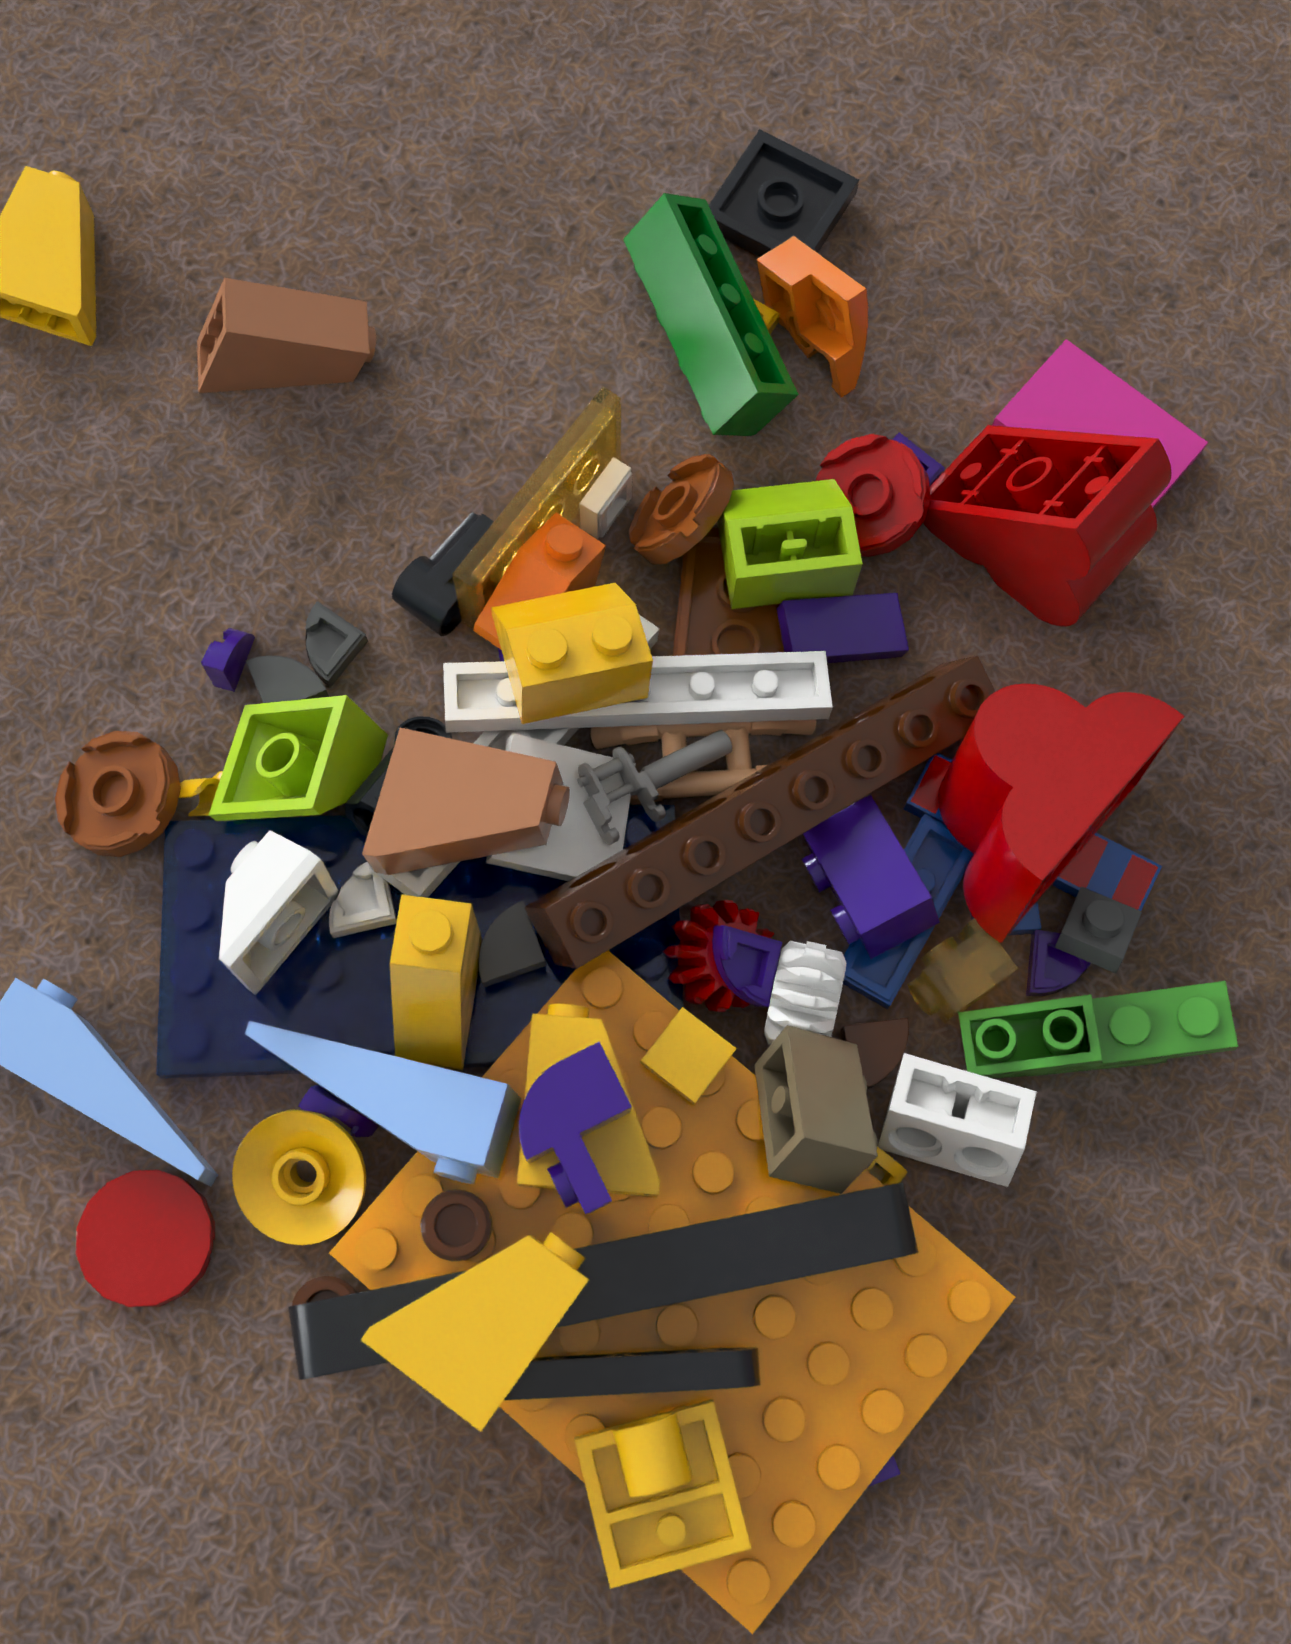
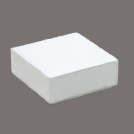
(606, 499)

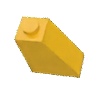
(48, 256)
(434, 979)
(615, 1148)
(483, 1326)

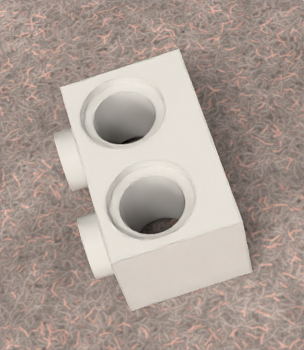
(957, 1120)

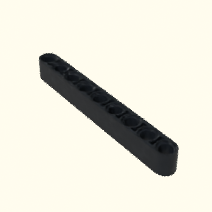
(650, 1270)

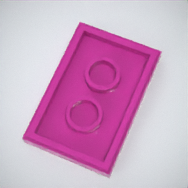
(1085, 397)

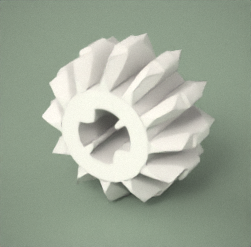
(805, 989)

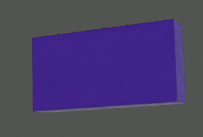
(844, 627)

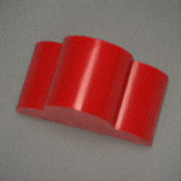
(1050, 512)
(1038, 786)

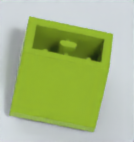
(789, 544)

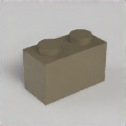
(814, 1110)

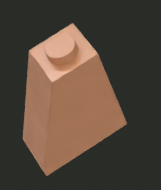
(281, 338)
(460, 803)

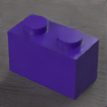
(870, 877)

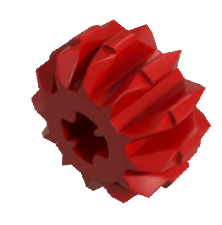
(696, 955)

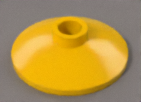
(276, 1196)

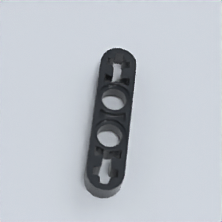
(638, 1373)

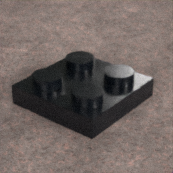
(780, 195)

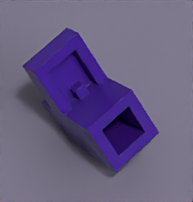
(562, 1108)

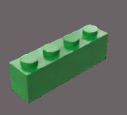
(709, 316)

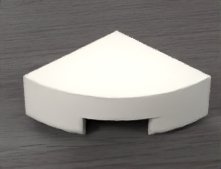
(362, 904)

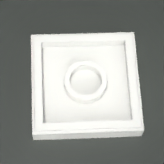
(575, 843)

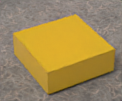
(688, 1055)

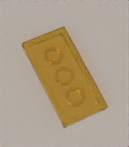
(552, 488)

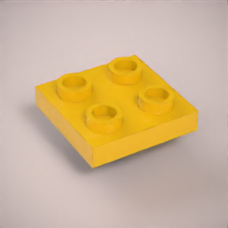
(662, 1493)

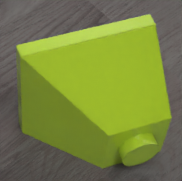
(297, 759)

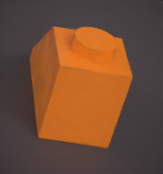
(549, 563)

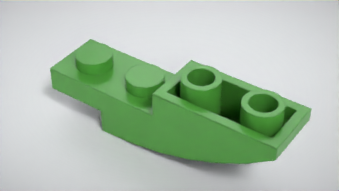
(1098, 1032)

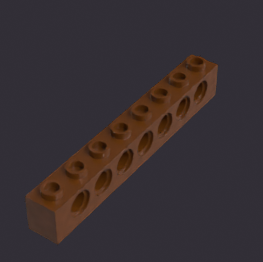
(758, 814)

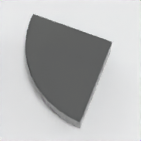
(331, 643)
(284, 679)
(509, 947)

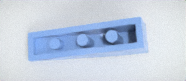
(72, 1062)
(437, 1111)

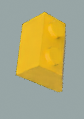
(573, 651)

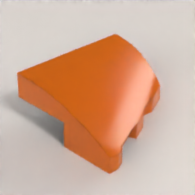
(818, 308)

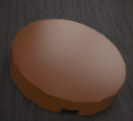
(682, 513)
(118, 794)

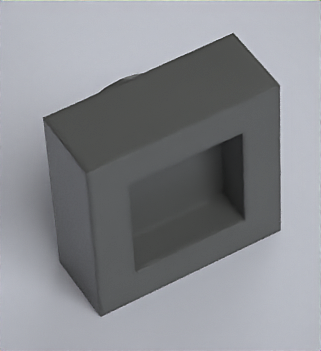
(1098, 929)

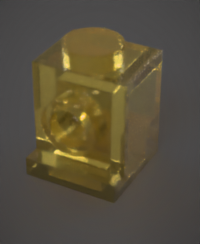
(961, 973)

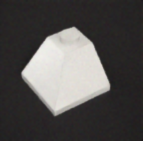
(271, 906)

